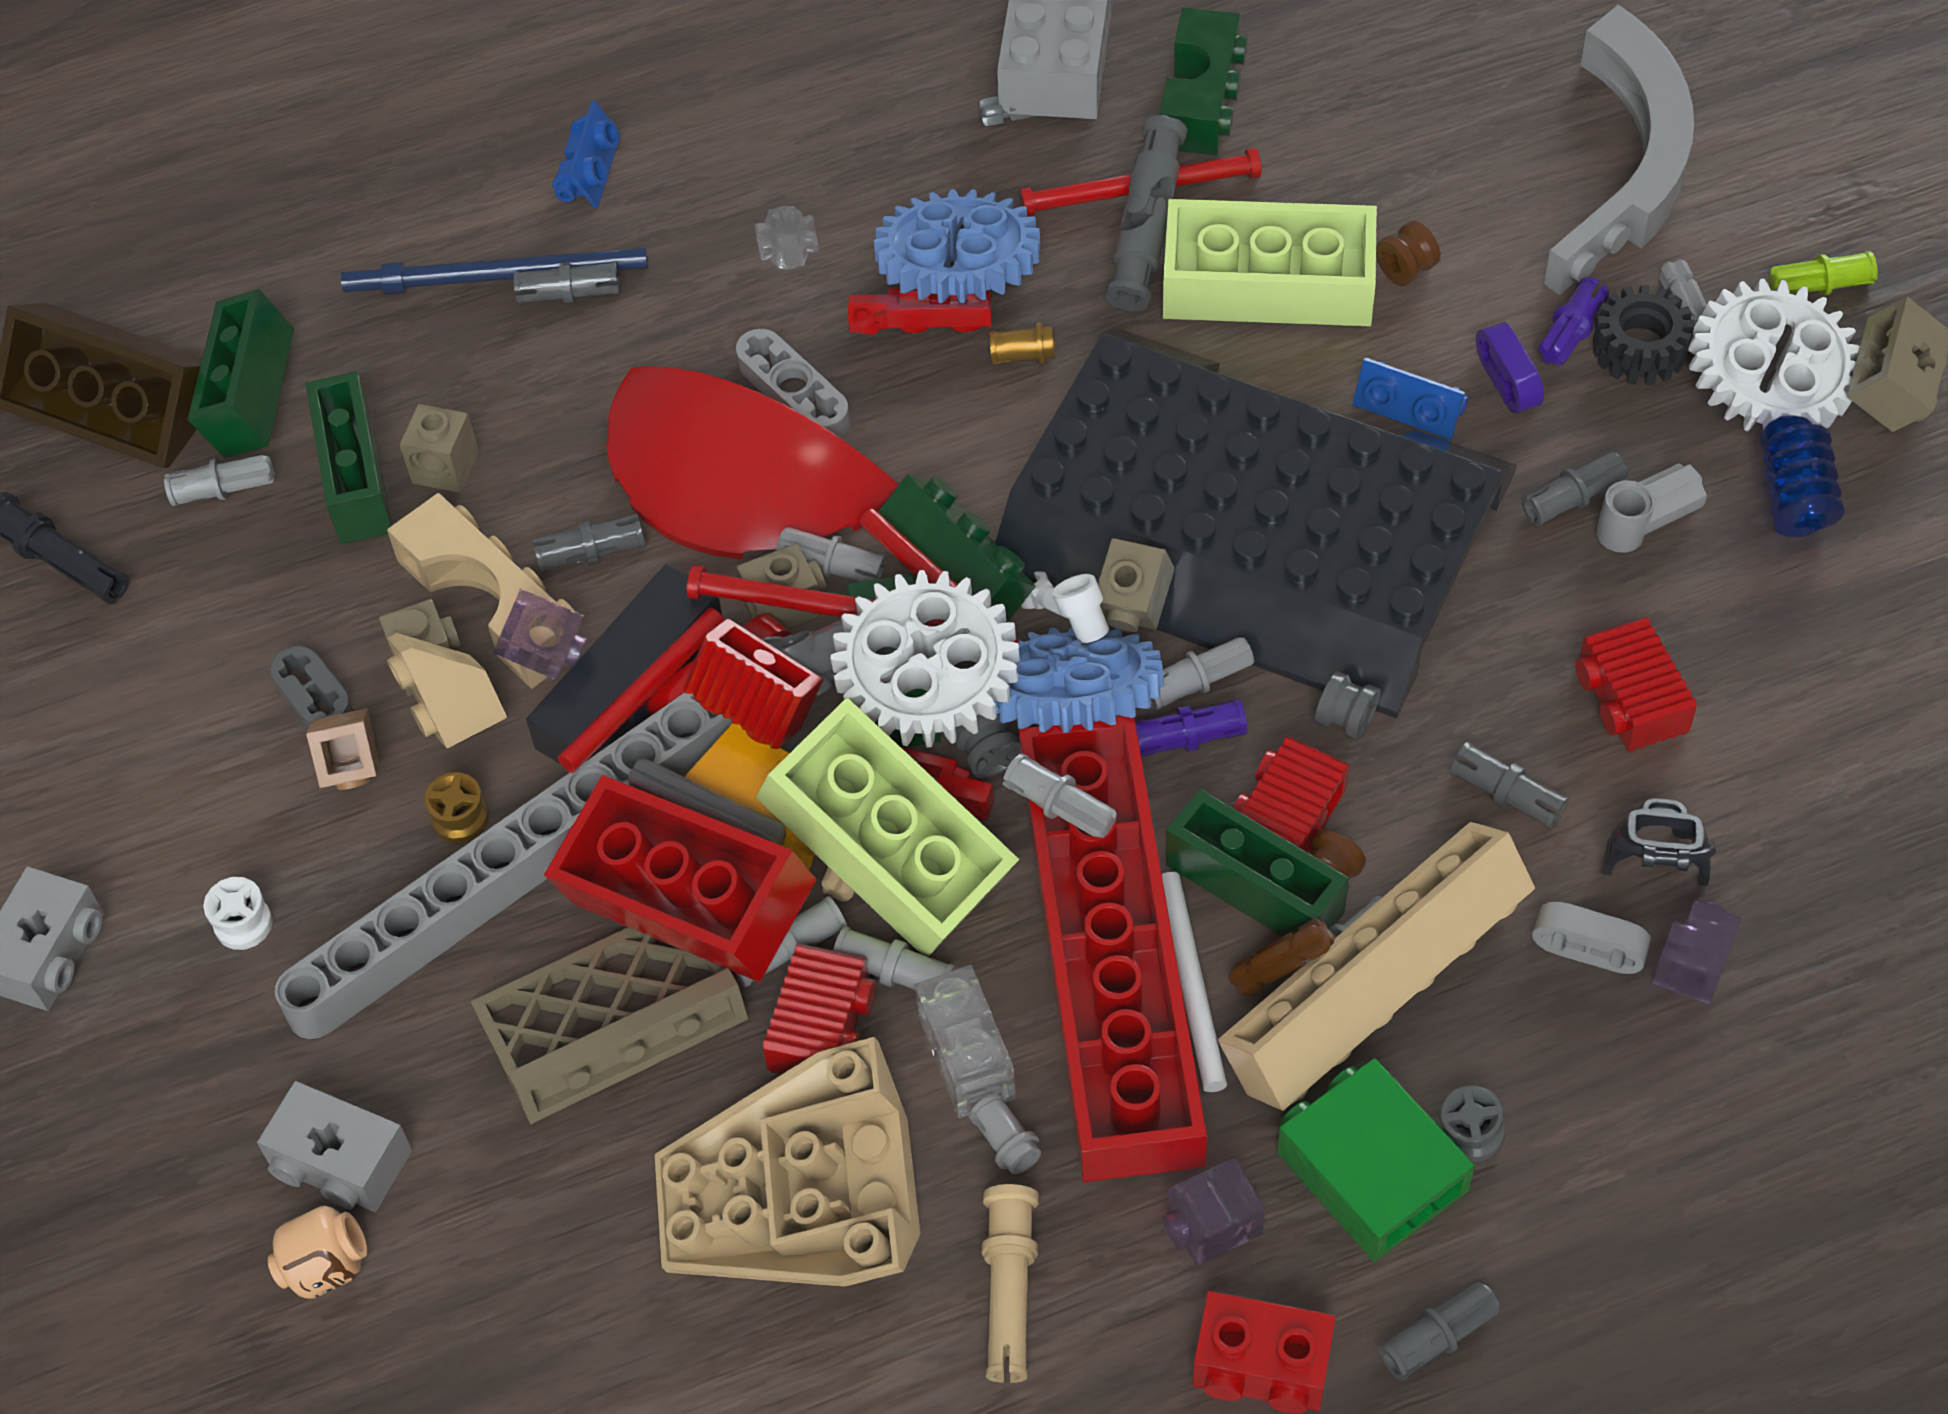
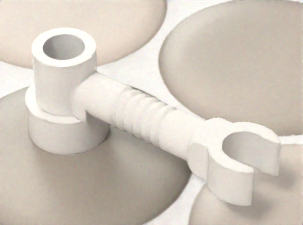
(1074, 599)

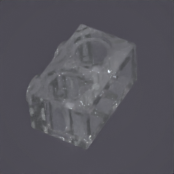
(964, 1039)

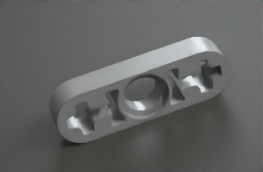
(789, 364)

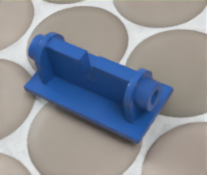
(589, 157)
(1409, 398)

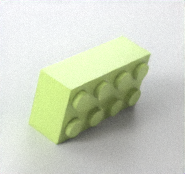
(1270, 262)
(886, 827)

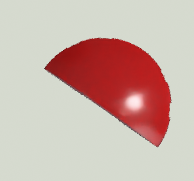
(732, 465)

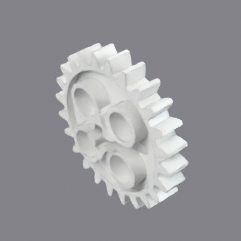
(1739, 339)
(926, 657)

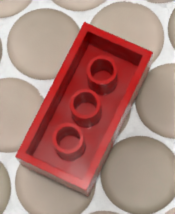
(681, 877)

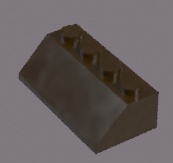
(97, 382)

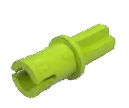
(1826, 273)

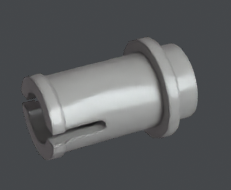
(1014, 1146)

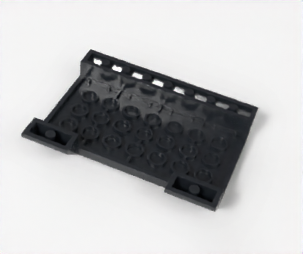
(1275, 513)

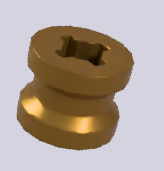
(446, 797)

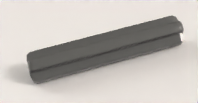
(696, 797)

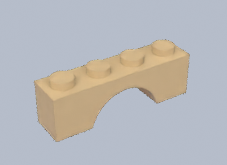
(447, 550)

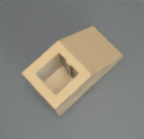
(449, 687)

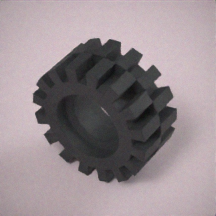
(1649, 313)

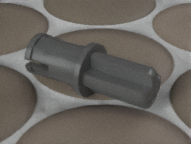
(1573, 488)
(1439, 1330)

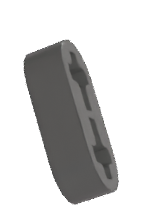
(321, 684)

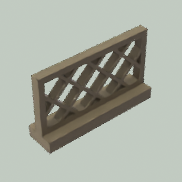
(626, 1039)

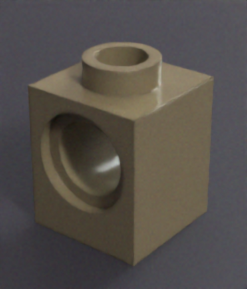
(439, 448)

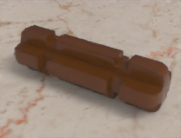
(1281, 957)

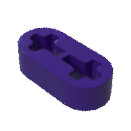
(1509, 367)

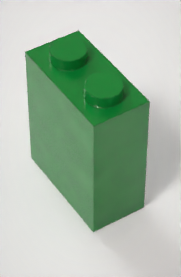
(1373, 1158)

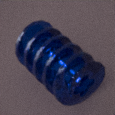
(1801, 476)

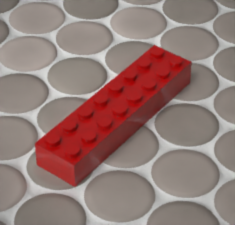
(1114, 964)

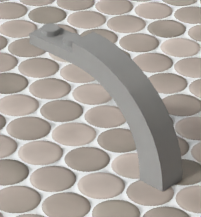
(1656, 94)

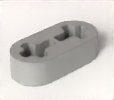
(1591, 937)

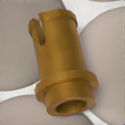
(1023, 344)

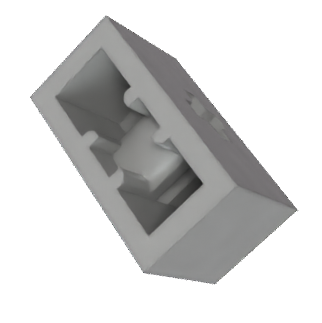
(43, 936)
(334, 1148)

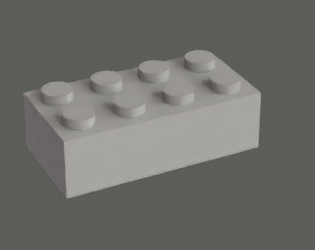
(1053, 57)

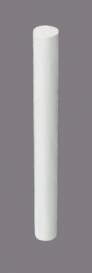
(1193, 987)

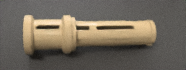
(1009, 1254)

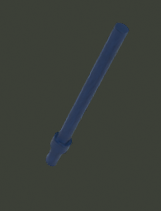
(395, 278)

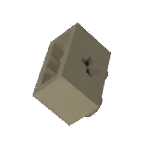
(1900, 365)

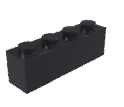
(616, 661)

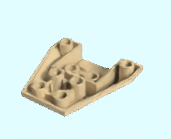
(796, 1179)

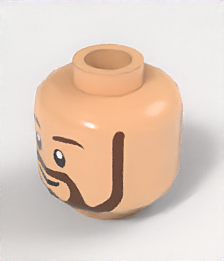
(317, 1252)

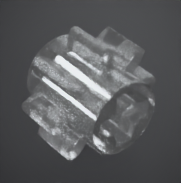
(786, 237)

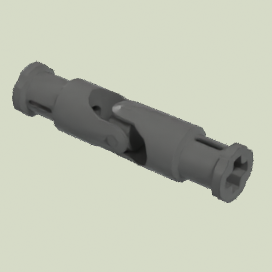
(1146, 213)

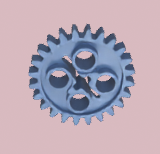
(987, 253)
(1081, 682)

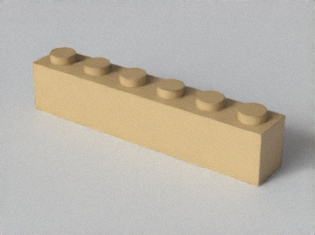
(1376, 965)

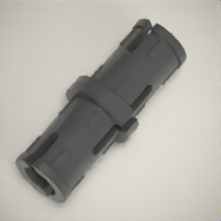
(566, 283)
(588, 542)
(1509, 785)

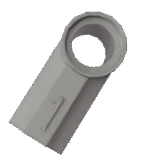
(1641, 507)

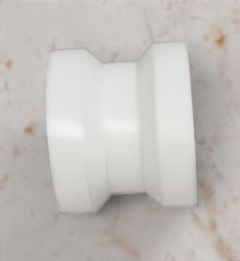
(242, 898)

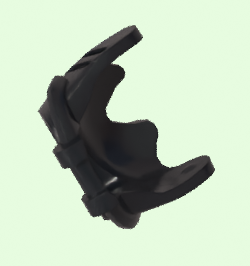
(1661, 812)

